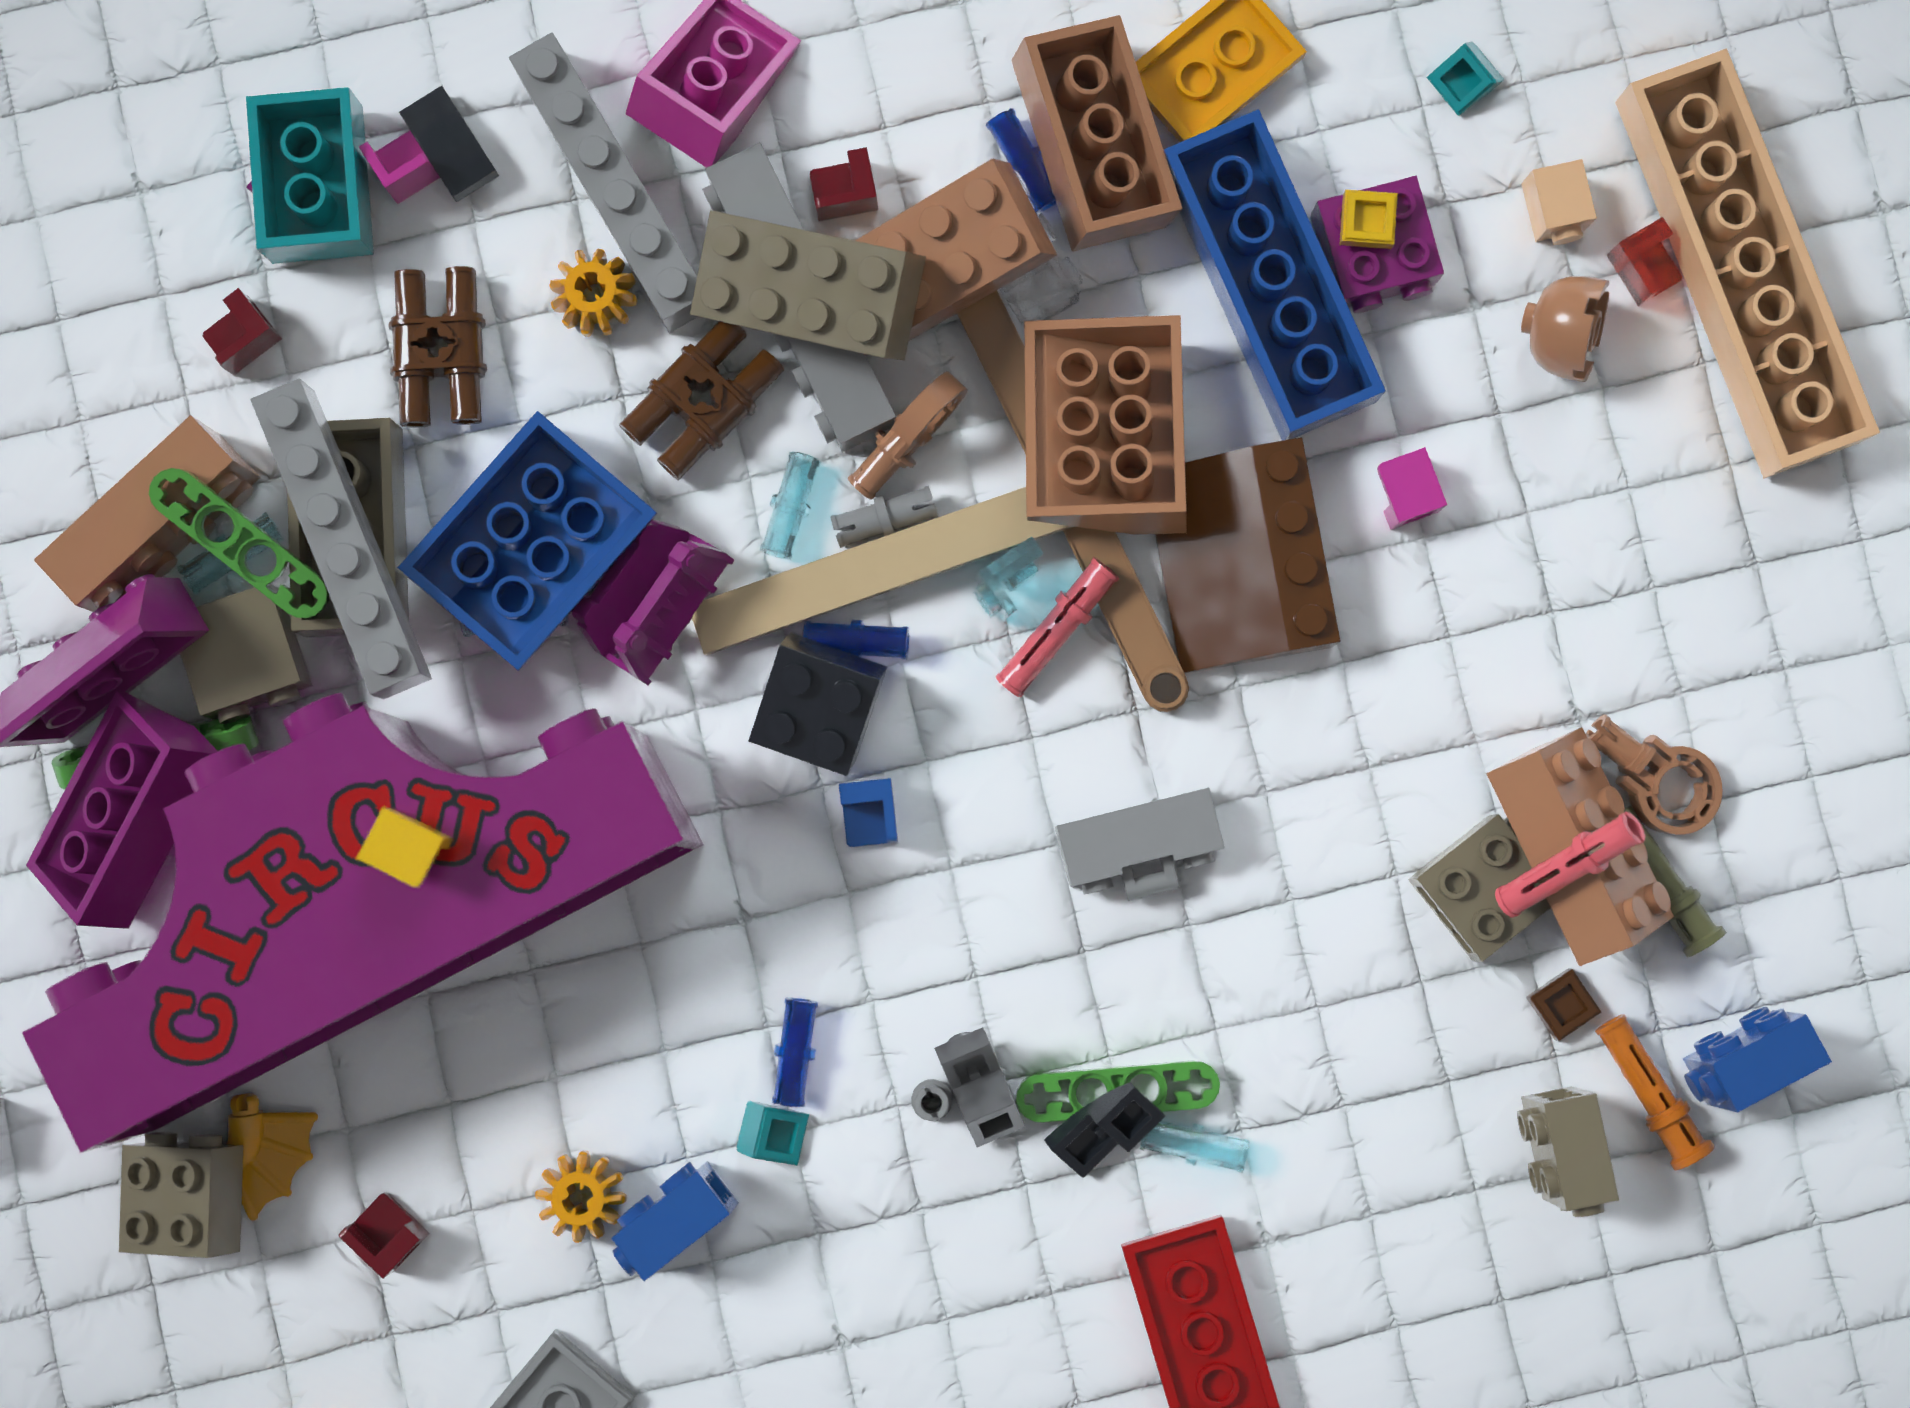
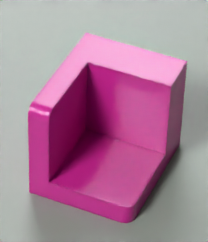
(401, 166)
(1410, 488)

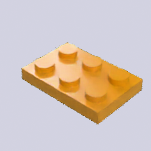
(1216, 65)

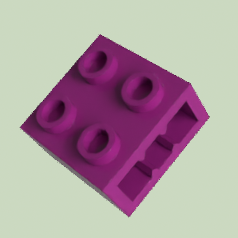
(1379, 273)

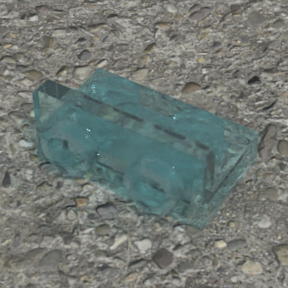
(1010, 570)

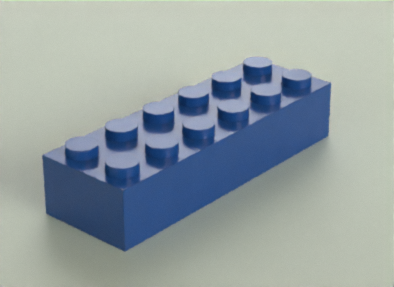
(1272, 277)

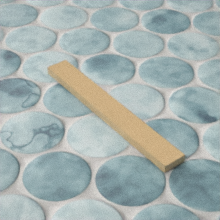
(866, 571)

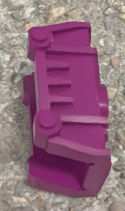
(649, 597)

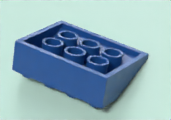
(527, 541)

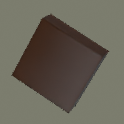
(1563, 1004)

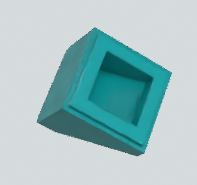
(1465, 77)
(772, 1133)

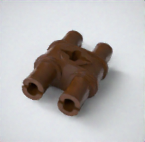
(417, 332)
(704, 423)

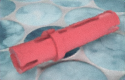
(1069, 612)
(1617, 836)

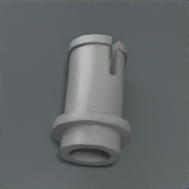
(936, 1087)

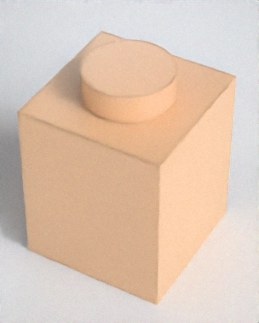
(1559, 202)

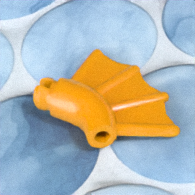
(272, 1149)

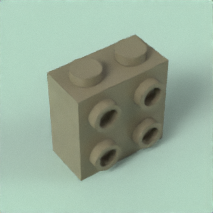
(244, 657)
(1463, 884)
(1568, 1150)
(181, 1196)

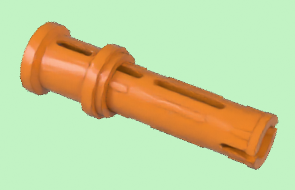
(1665, 1113)

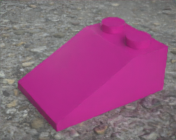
(710, 78)

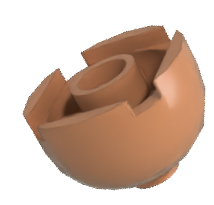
(1567, 325)

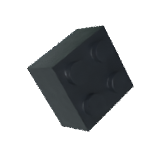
(817, 703)

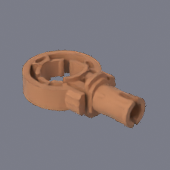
(908, 433)
(1644, 784)

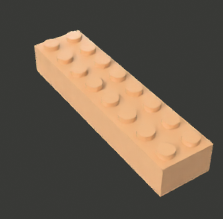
(1745, 263)

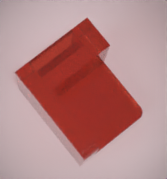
(1645, 263)

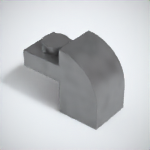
(979, 1086)

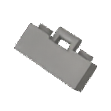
(1162, 829)

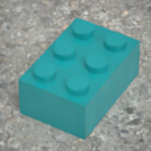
(309, 175)

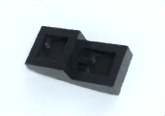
(449, 143)
(1096, 1129)

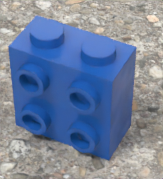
(1755, 1059)
(663, 1229)

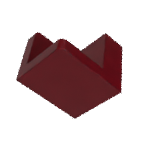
(844, 187)
(240, 334)
(384, 1235)

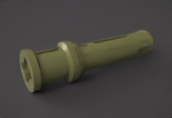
(1690, 918)

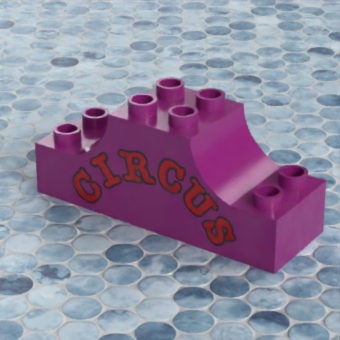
(297, 940)

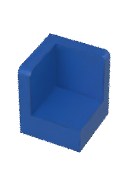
(869, 812)

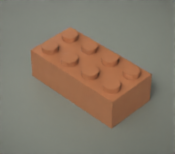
(1096, 132)
(973, 238)
(127, 535)
(1549, 801)

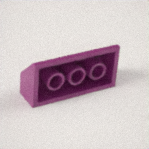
(108, 655)
(111, 819)

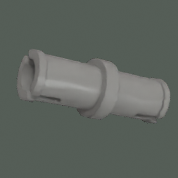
(884, 516)

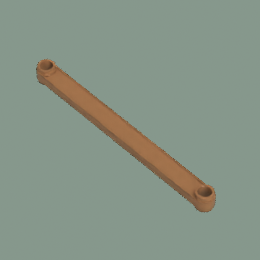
(1125, 603)

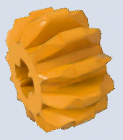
(582, 276)
(565, 1186)

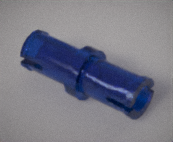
(1023, 158)
(861, 638)
(794, 1052)

